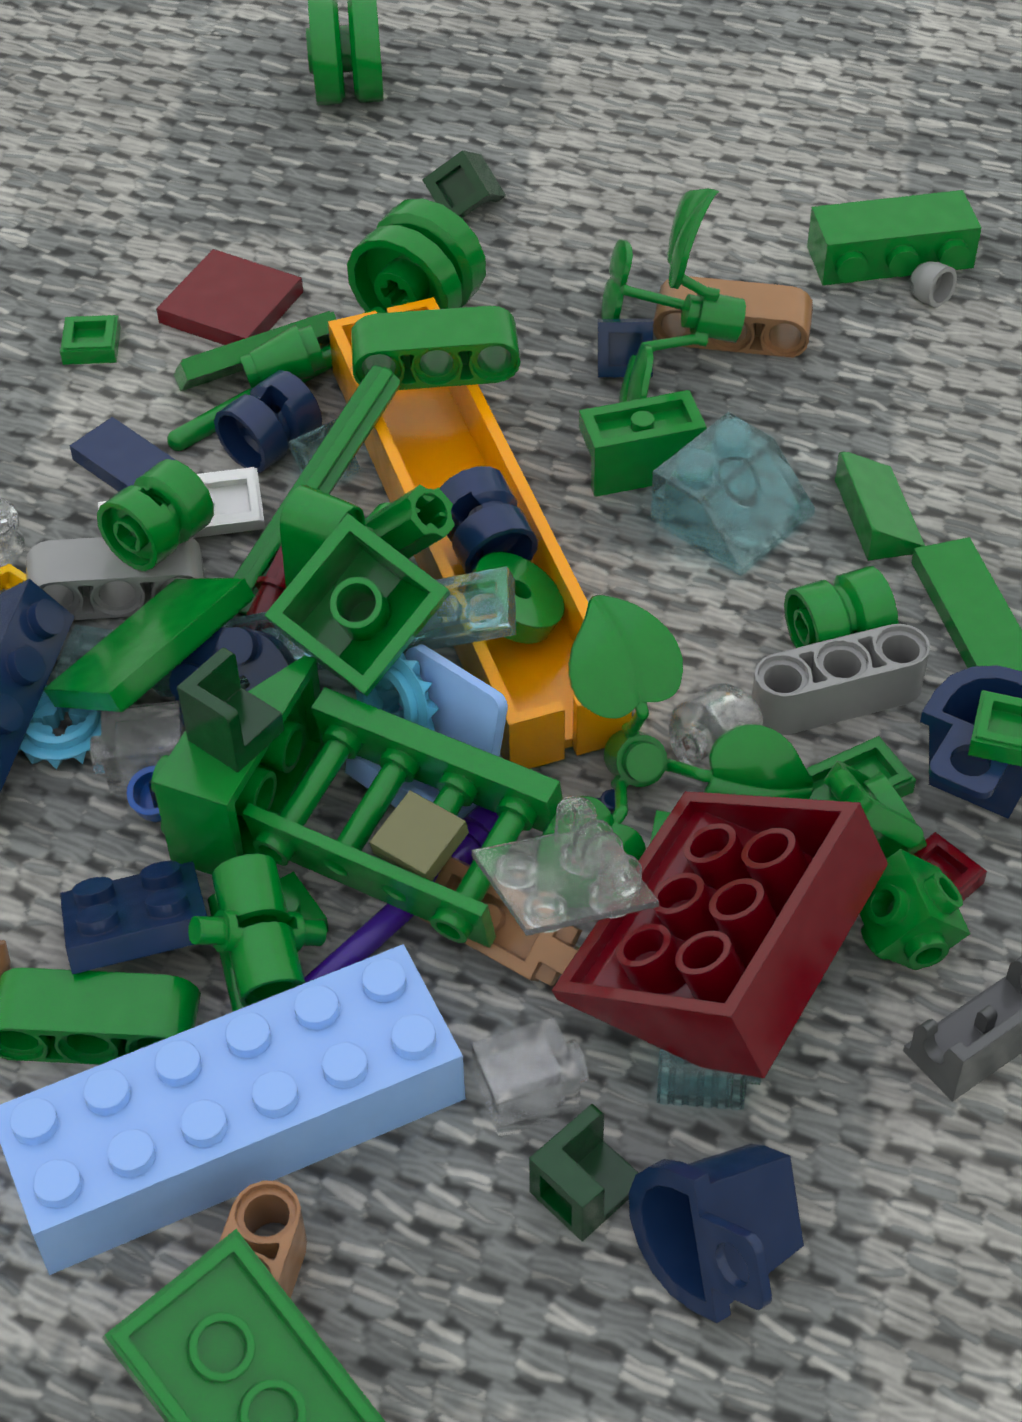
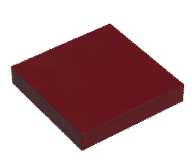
(229, 299)

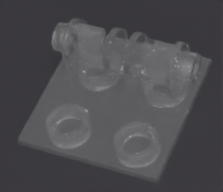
(566, 875)

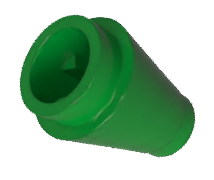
(289, 351)

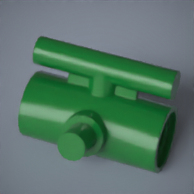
(254, 930)

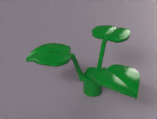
(705, 314)
(633, 659)

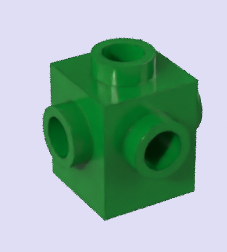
(913, 913)

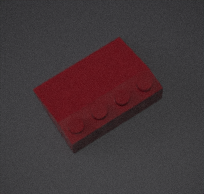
(742, 928)

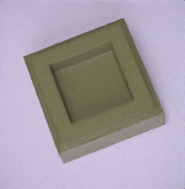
(419, 836)

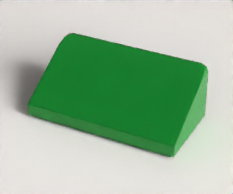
(876, 507)

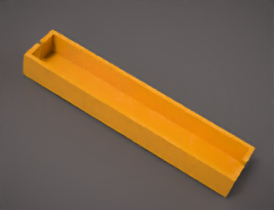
(426, 441)

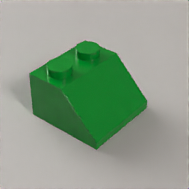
(356, 605)

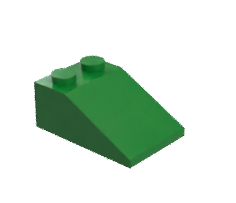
(205, 798)

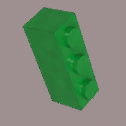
(892, 236)

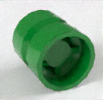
(155, 514)
(848, 606)

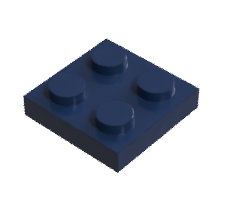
(130, 915)

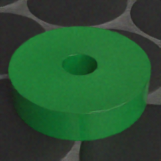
(536, 596)

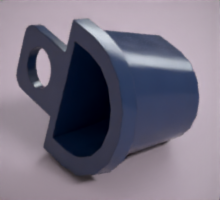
(951, 722)
(717, 1226)

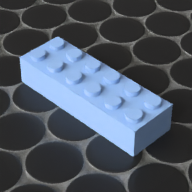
(228, 1106)

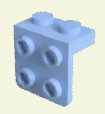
(466, 712)

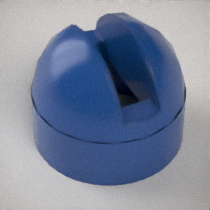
(141, 795)

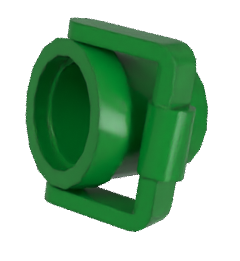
(882, 806)

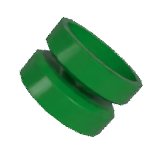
(343, 49)
(417, 255)

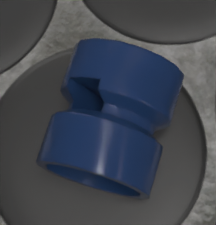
(260, 424)
(486, 517)

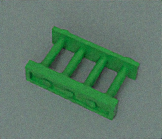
(404, 754)

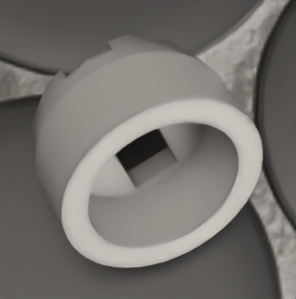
(933, 283)

